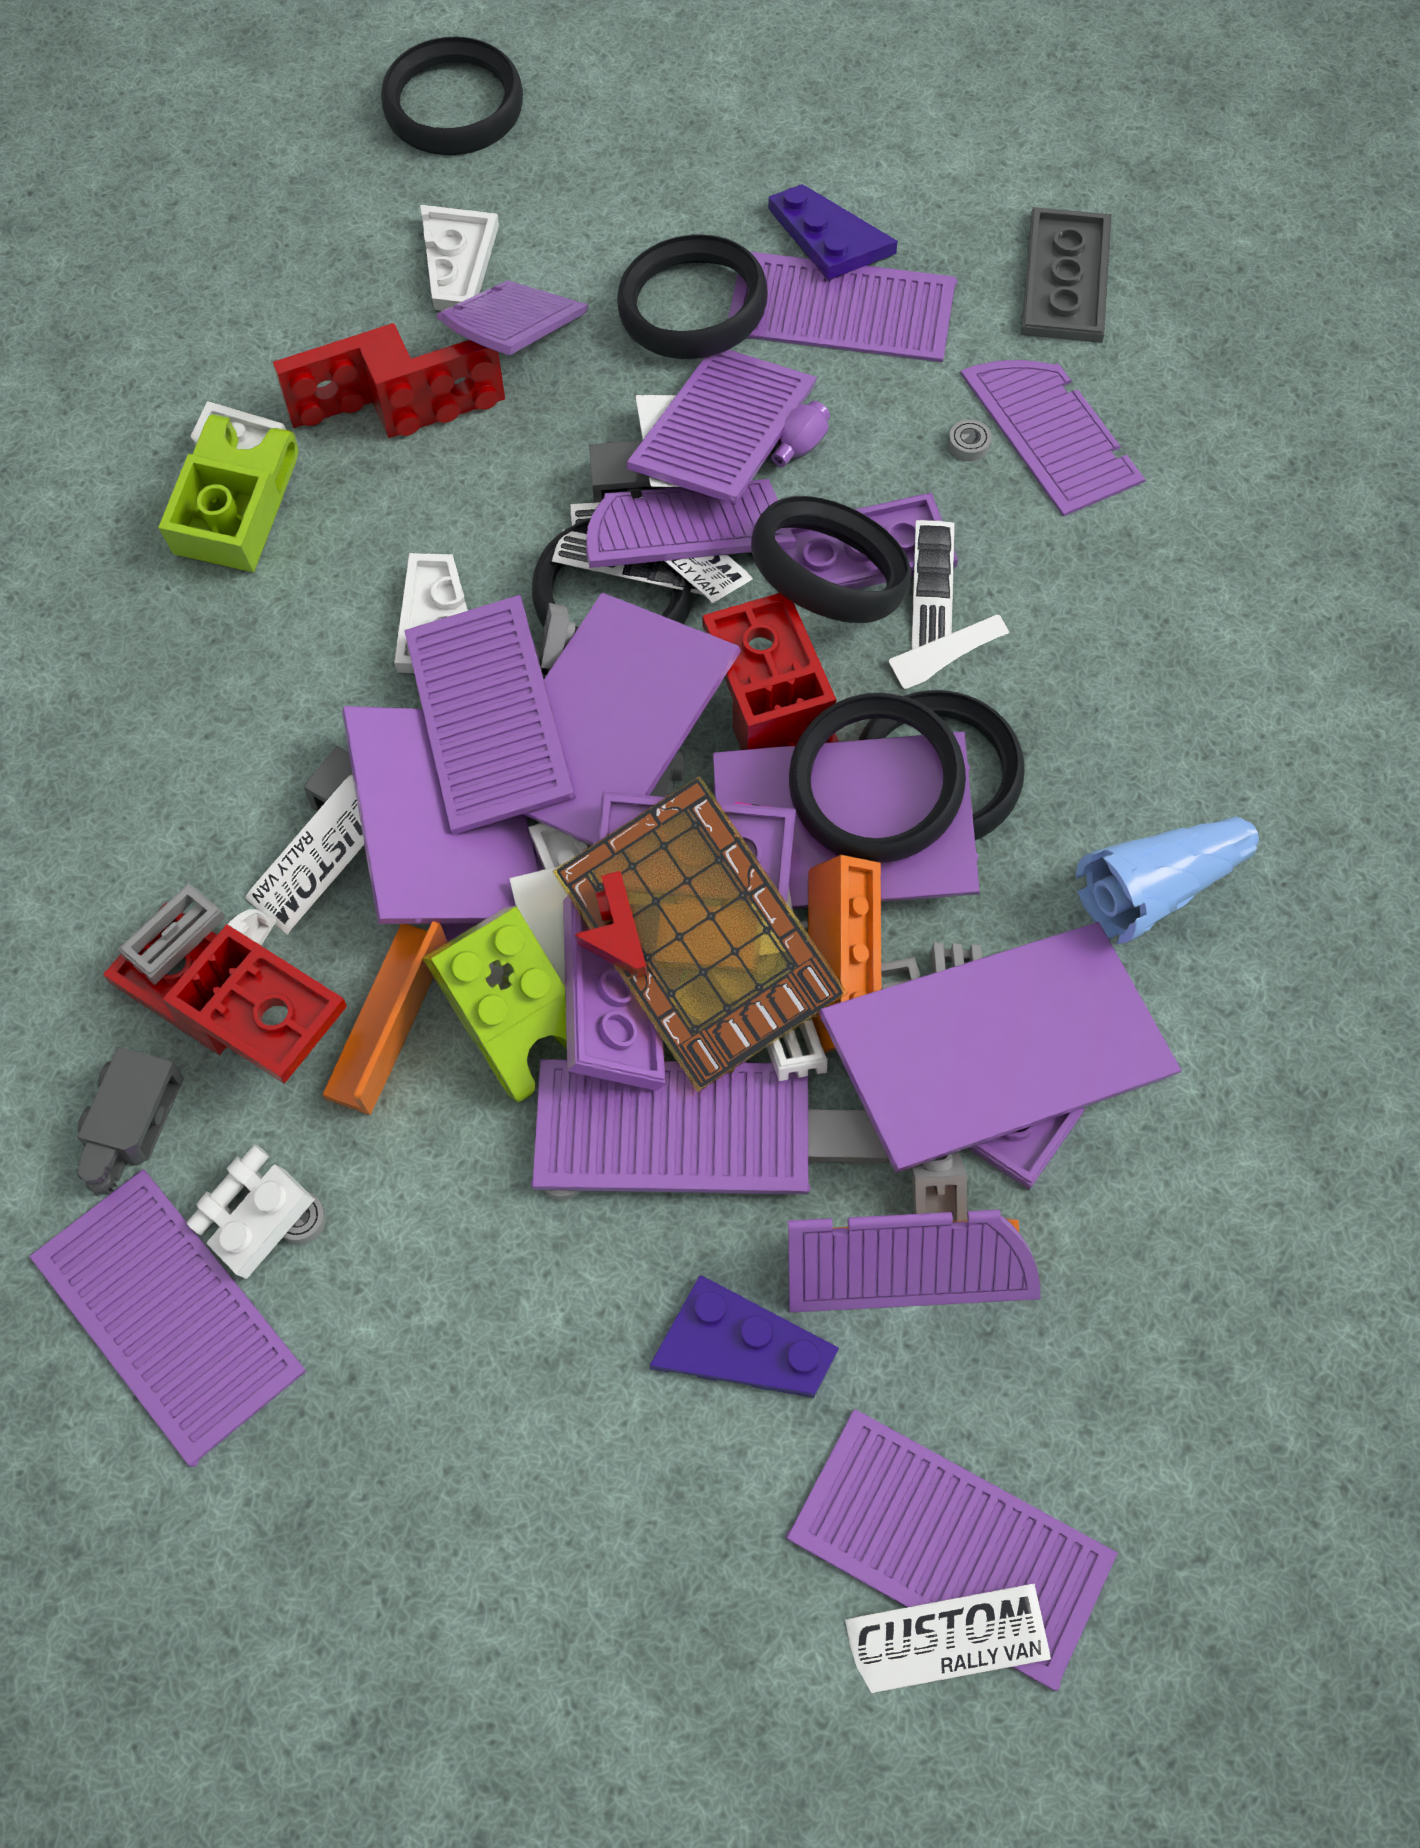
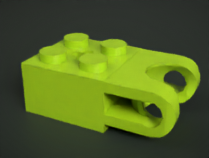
(228, 496)
(506, 1016)

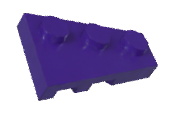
(828, 233)
(742, 1343)

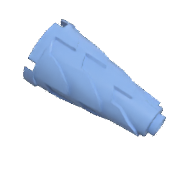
(1154, 876)

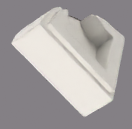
(253, 924)

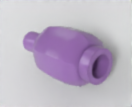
(802, 432)

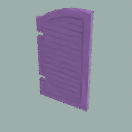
(510, 316)
(1053, 431)
(676, 525)
(908, 1262)

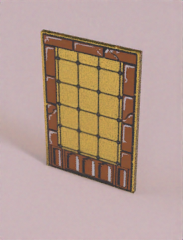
(714, 931)

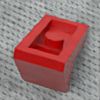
(619, 940)

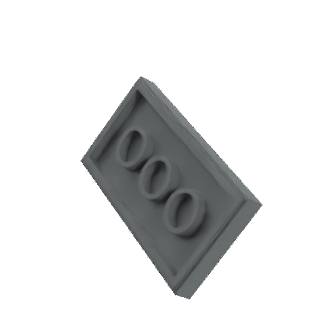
(1066, 275)

